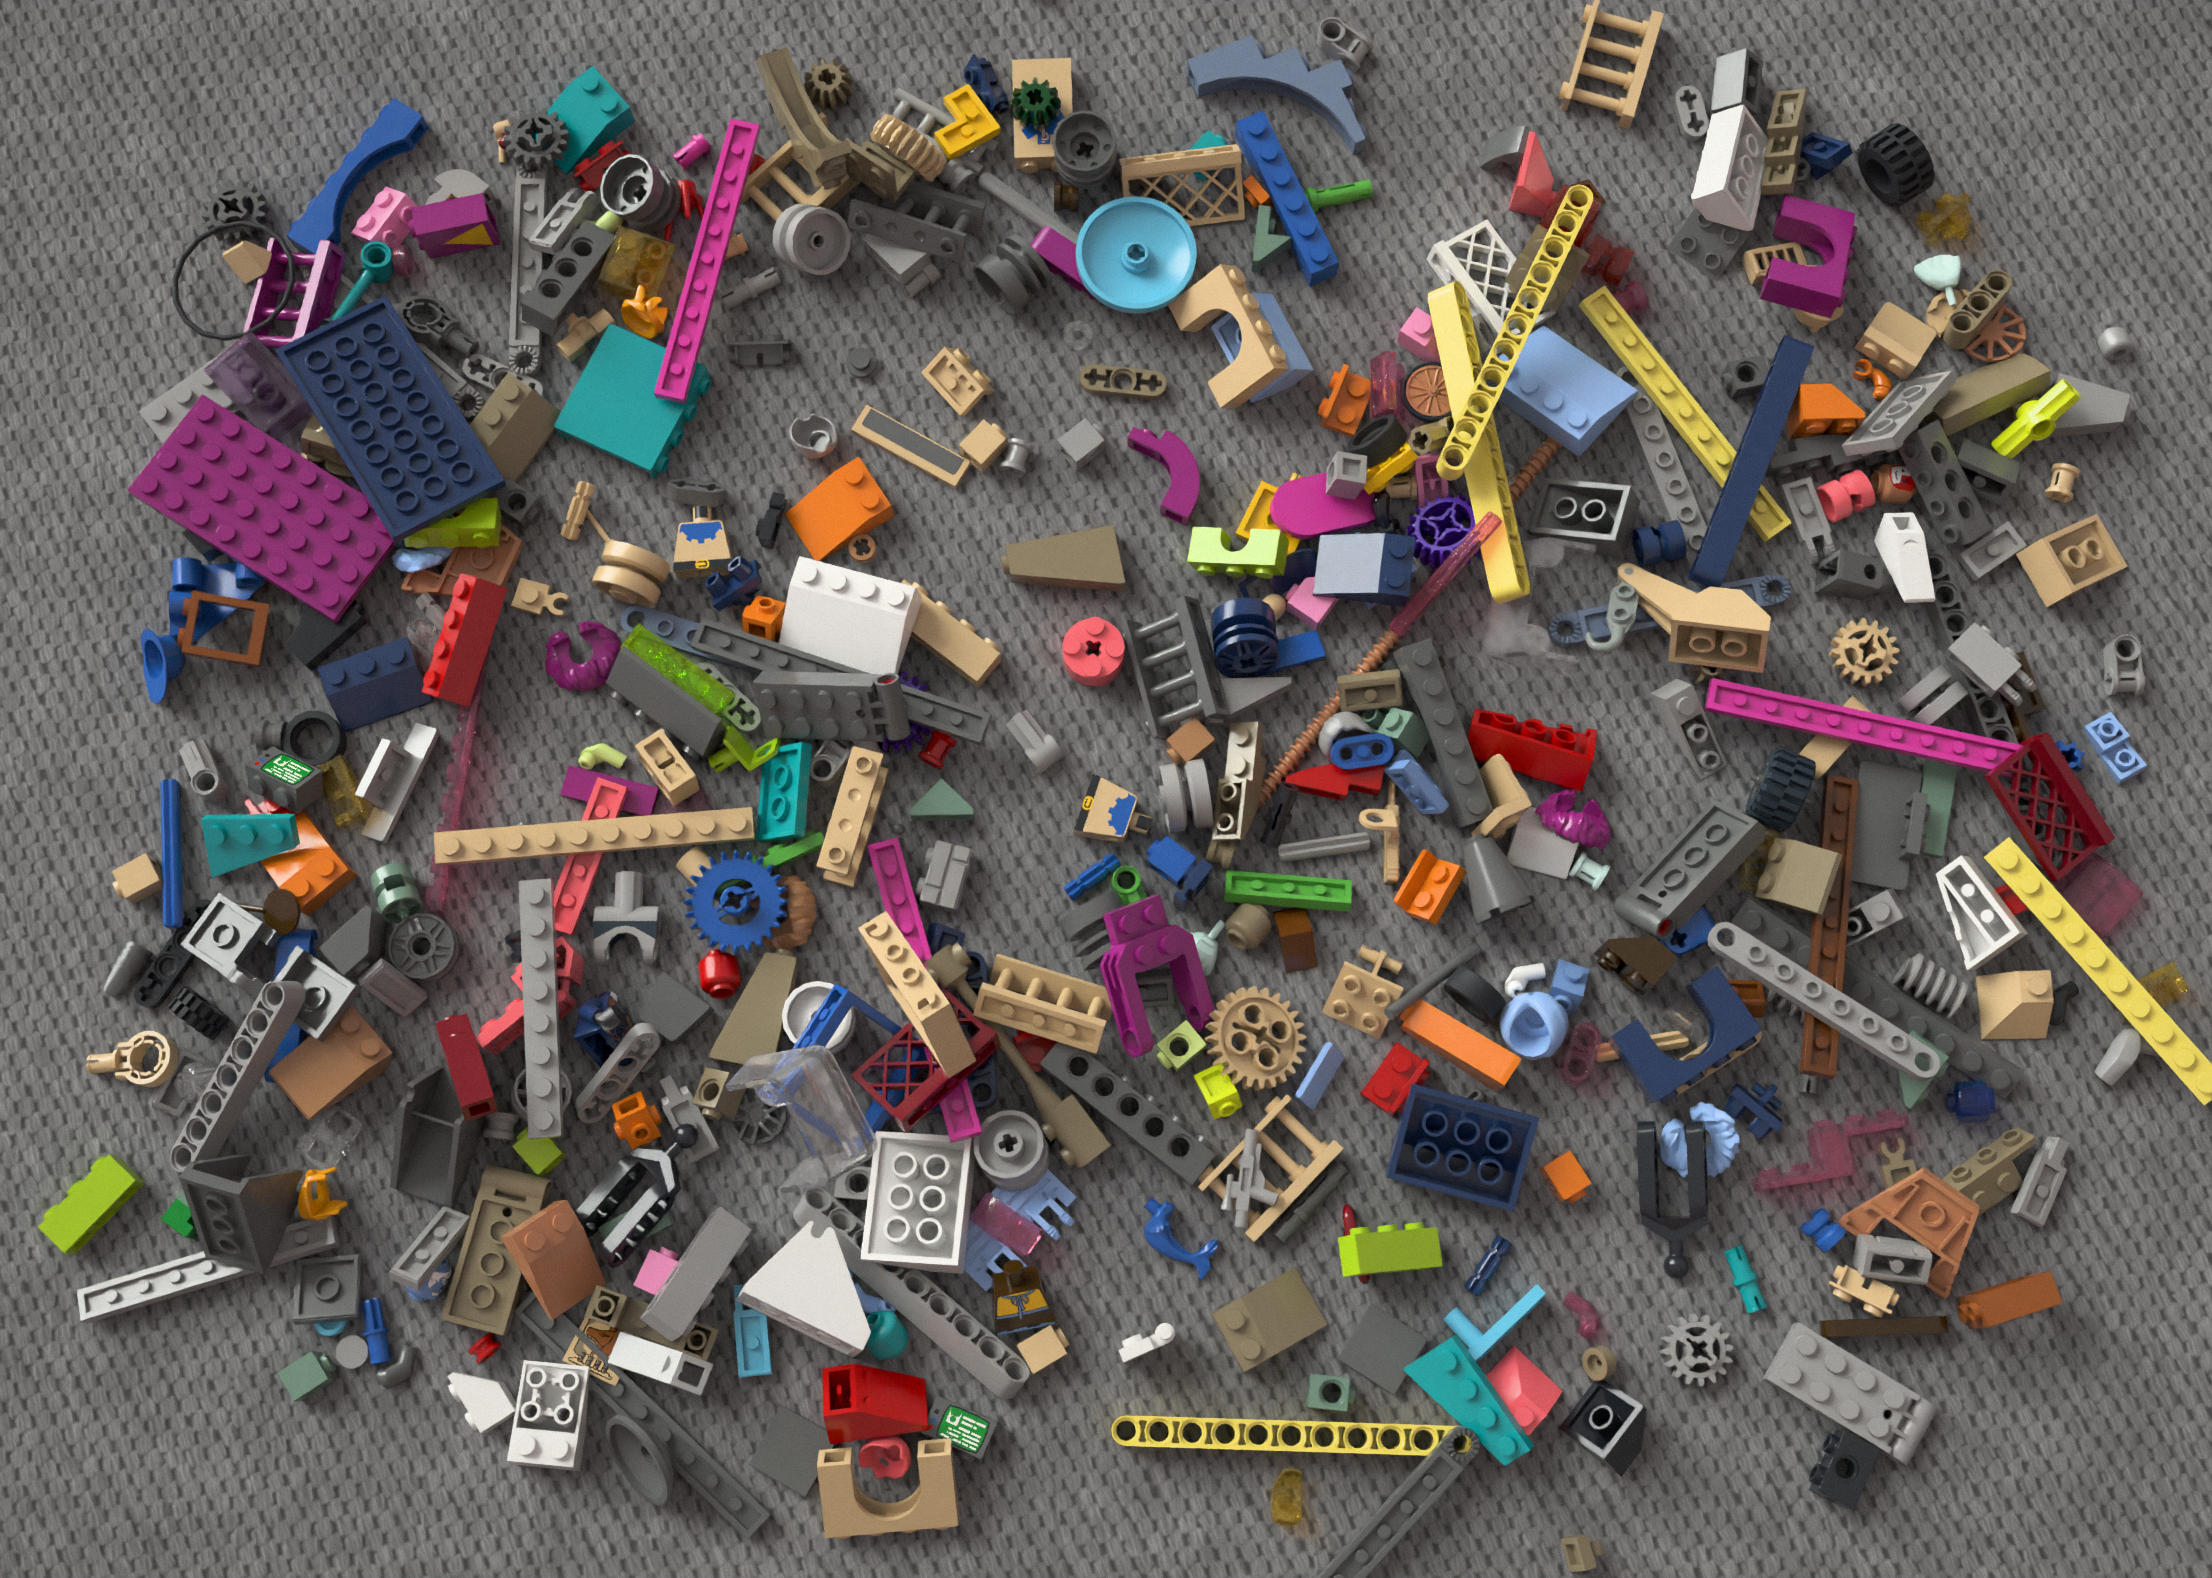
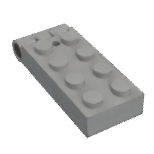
(1850, 1393)

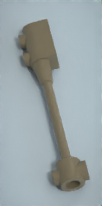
(1061, 1117)

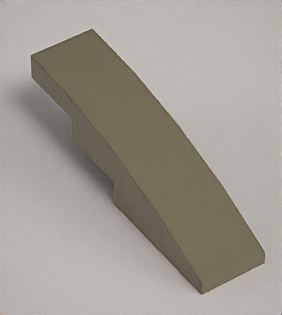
(1784, 142)

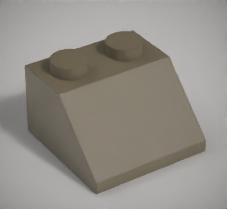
(1798, 876)

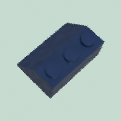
(375, 684)

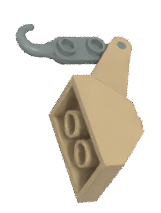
(1705, 627)

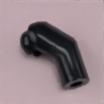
(2060, 998)

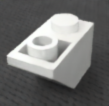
(485, 1399)

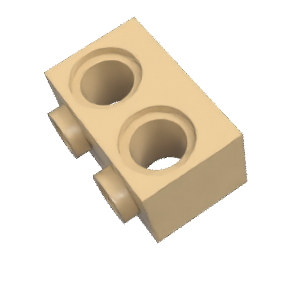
(667, 767)

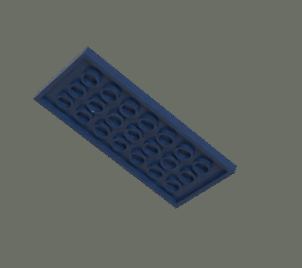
(390, 418)

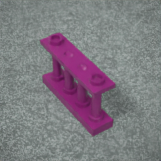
(318, 291)

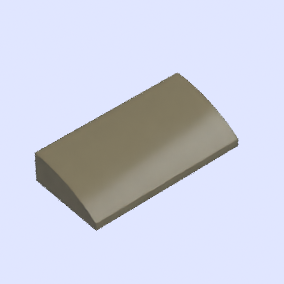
(1990, 391)

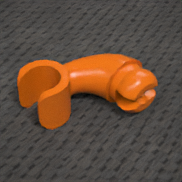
(1881, 382)

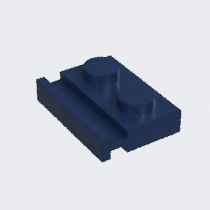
(1193, 882)

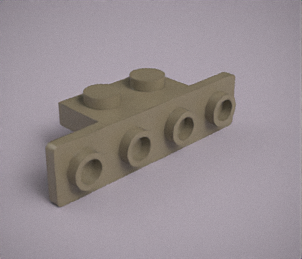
(1991, 1172)

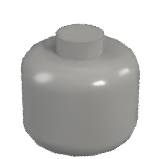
(2115, 343)

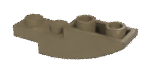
(1242, 784)

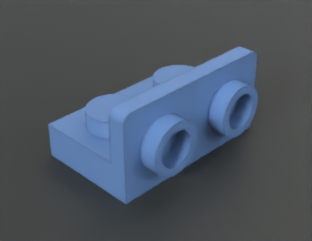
(1416, 784)

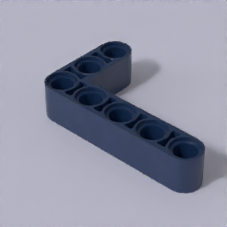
(986, 1076)

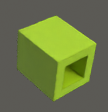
(539, 1154)

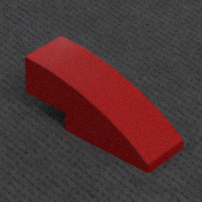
(1335, 782)

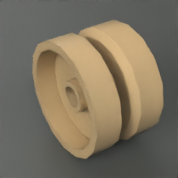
(631, 574)

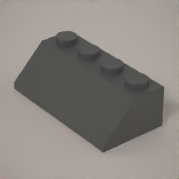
(665, 705)

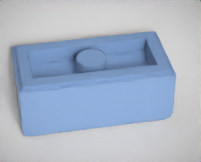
(1319, 1076)

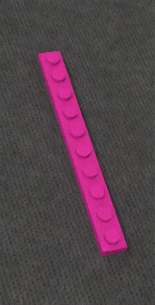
(707, 261)
(1857, 726)
(900, 904)

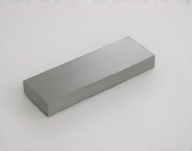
(430, 1248)

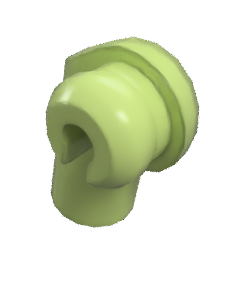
(608, 222)

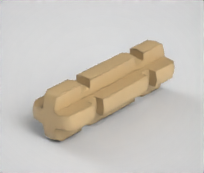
(577, 510)

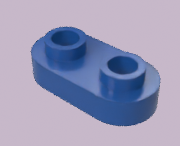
(1361, 751)

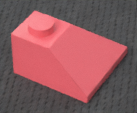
(1533, 181)
(1524, 1389)

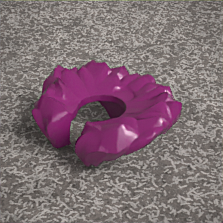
(589, 674)
(1585, 828)

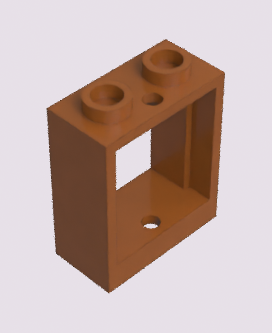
(258, 632)
(2008, 1300)

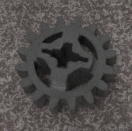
(522, 136)
(236, 199)

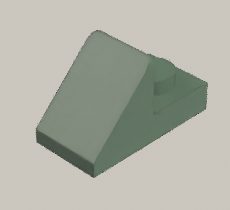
(1267, 245)

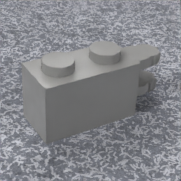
(1988, 663)

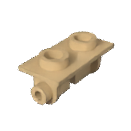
(1874, 1299)

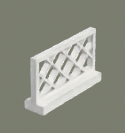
(1452, 269)

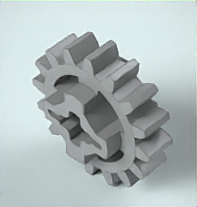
(1705, 1338)

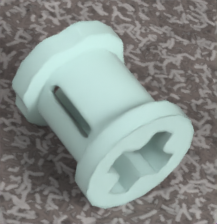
(1589, 870)

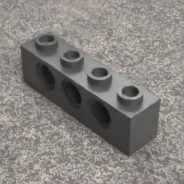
(582, 262)
(1943, 486)

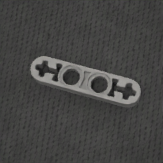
(621, 1074)

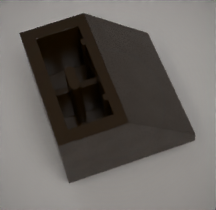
(1636, 960)

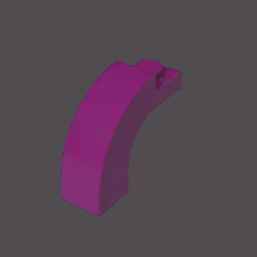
(1181, 465)

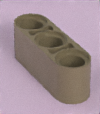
(1988, 304)

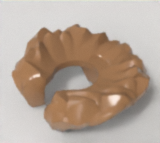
(801, 915)

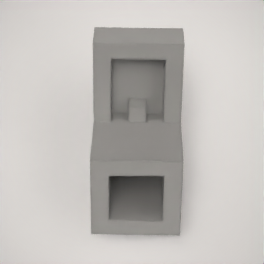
(459, 184)

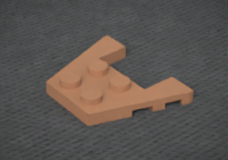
(487, 563)
(1927, 1212)

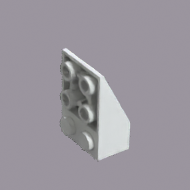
(550, 1416)

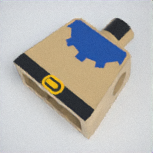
(701, 546)
(1109, 813)

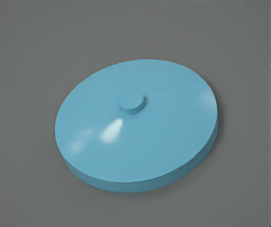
(1136, 254)

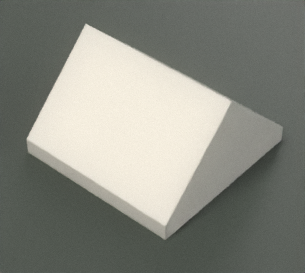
(1538, 848)

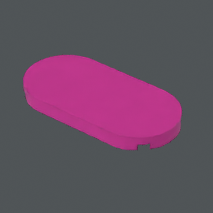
(1307, 512)

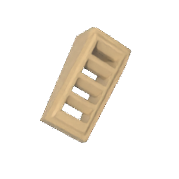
(1751, 258)

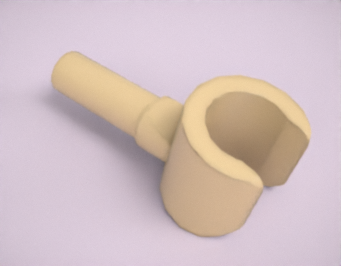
(499, 129)

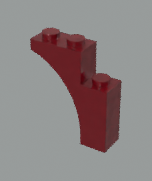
(466, 1067)

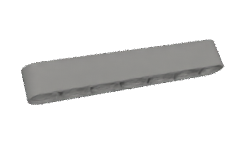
(238, 1073)

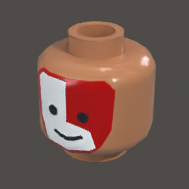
(1893, 484)

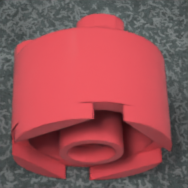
(1093, 635)

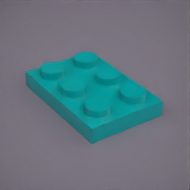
(784, 794)

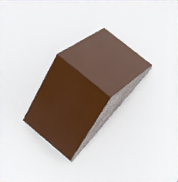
(1295, 939)

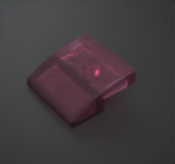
(2099, 893)

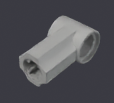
(1037, 745)
(203, 770)

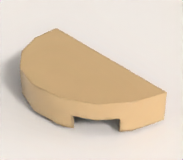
(1940, 312)

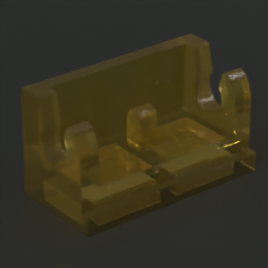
(340, 791)
(2163, 984)

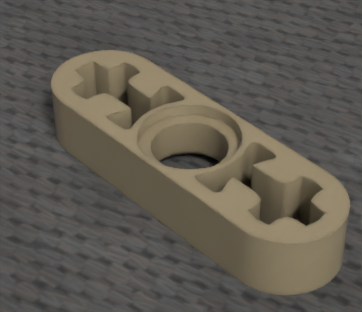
(1100, 389)

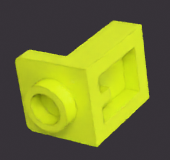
(1218, 1091)

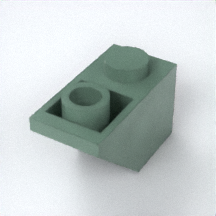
(1400, 726)
(1913, 1090)

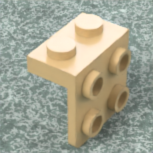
(1896, 340)
(1506, 797)

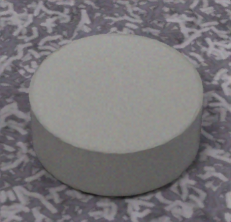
(352, 1352)

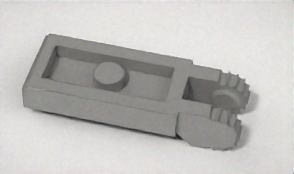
(562, 220)
(1807, 517)

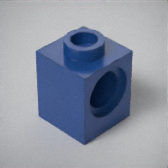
(1169, 860)

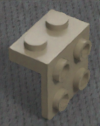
(878, 170)

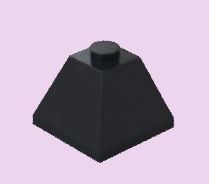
(1607, 1425)

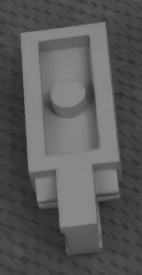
(680, 1110)
(2041, 1182)

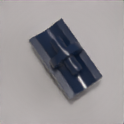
(736, 588)
(1766, 1119)

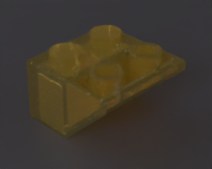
(635, 261)

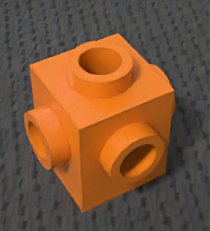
(764, 618)
(636, 1120)

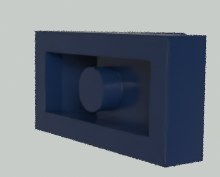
(1823, 153)

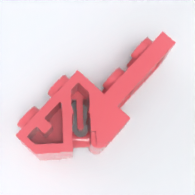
(500, 1033)

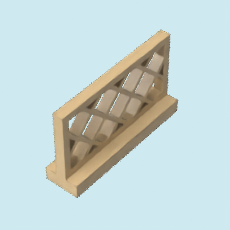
(1188, 162)

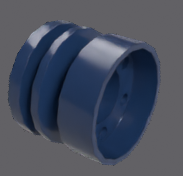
(1244, 638)

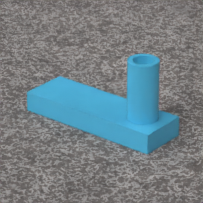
(1482, 1344)

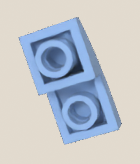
(2113, 748)

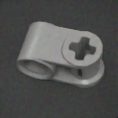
(1346, 45)
(2121, 672)
(833, 755)

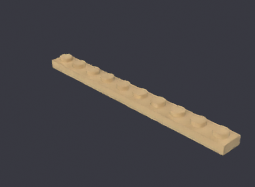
(594, 836)

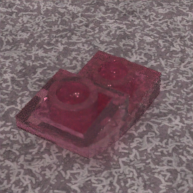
(1006, 1225)

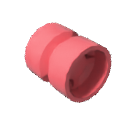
(1848, 494)

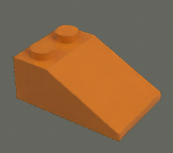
(839, 509)
(312, 869)

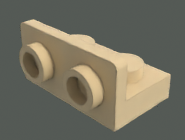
(957, 379)

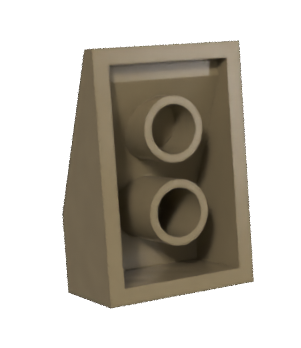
(1268, 1319)

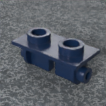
(980, 77)

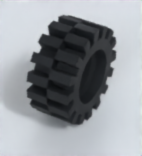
(198, 1012)

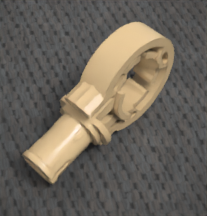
(128, 1061)

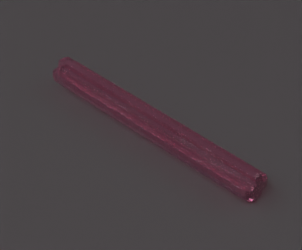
(1445, 573)

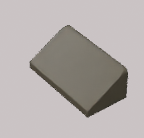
(1370, 690)

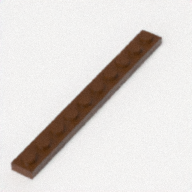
(1830, 929)

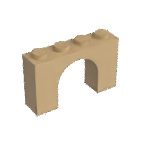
(1259, 357)
(853, 1513)

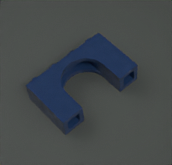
(1729, 1028)

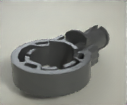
(442, 331)

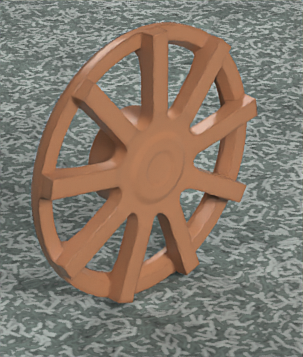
(1994, 332)

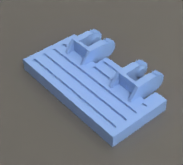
(985, 1250)

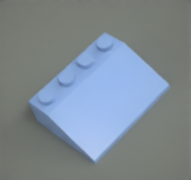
(1563, 391)

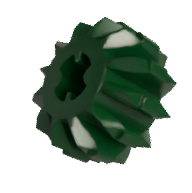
(1039, 113)

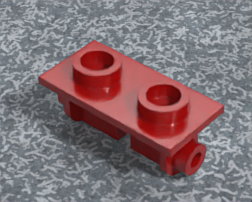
(591, 171)

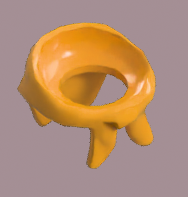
(644, 314)
(320, 1207)

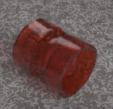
(1617, 264)

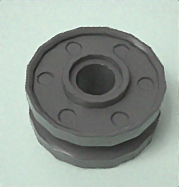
(407, 938)

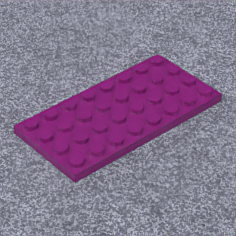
(265, 508)

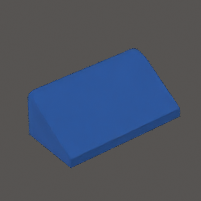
(1299, 651)

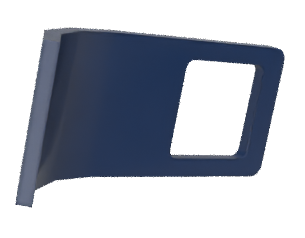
(1297, 568)

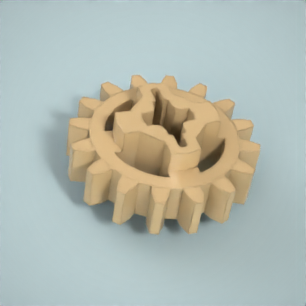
(1878, 649)

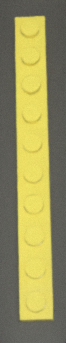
(1676, 403)
(2103, 968)

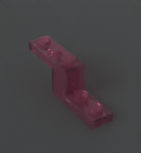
(1830, 1150)

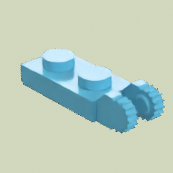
(751, 1340)

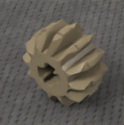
(836, 91)

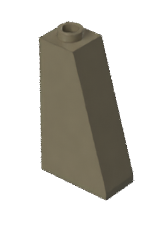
(1068, 560)
(756, 1020)

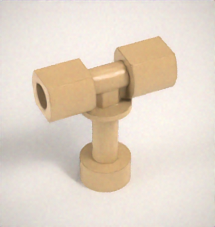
(582, 331)

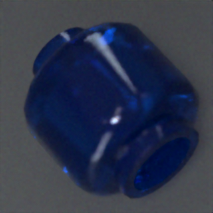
(1971, 1101)

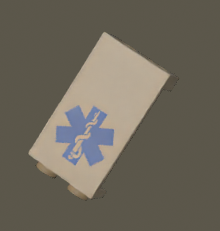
(1034, 148)

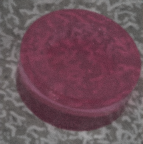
(403, 260)

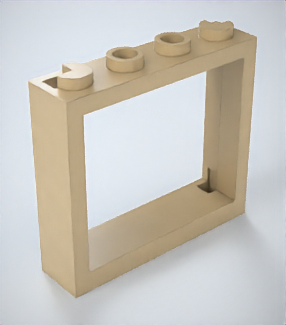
(917, 994)

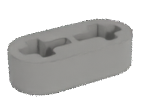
(1684, 114)

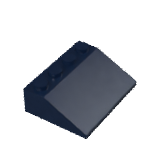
(1461, 1147)

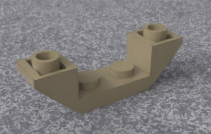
(625, 1314)

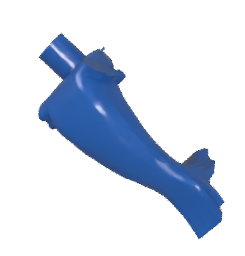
(1160, 1237)

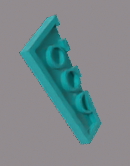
(1468, 1396)

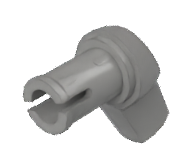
(2122, 1055)

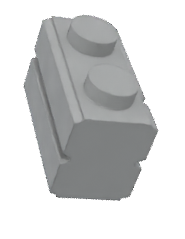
(945, 877)
(1892, 1259)

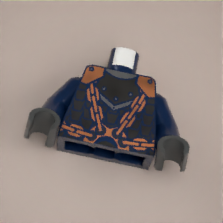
(601, 1029)

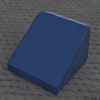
(940, 936)

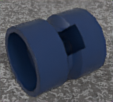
(1654, 544)

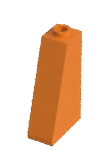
(1460, 1045)

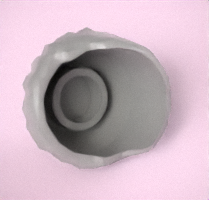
(1341, 726)

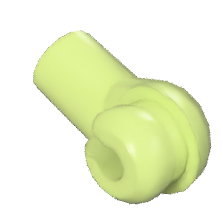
(599, 753)

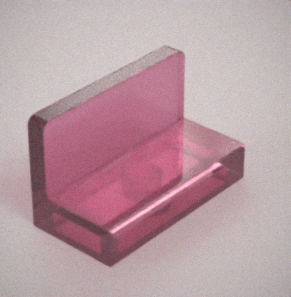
(1385, 386)

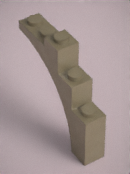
(794, 111)

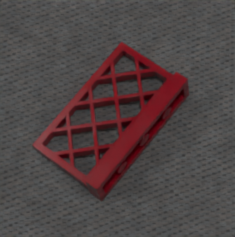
(2064, 793)
(937, 1085)

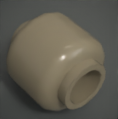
(1248, 926)

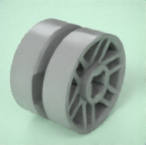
(1933, 696)

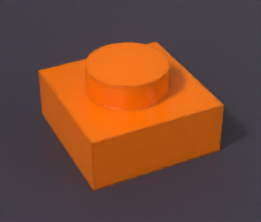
(1255, 193)

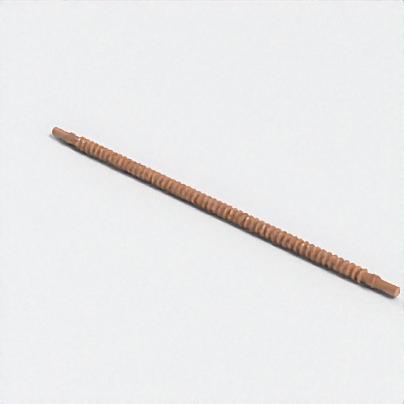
(1386, 644)

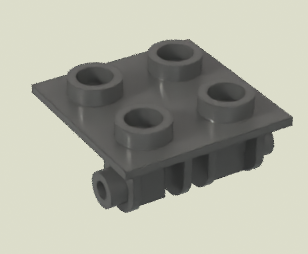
(1707, 244)

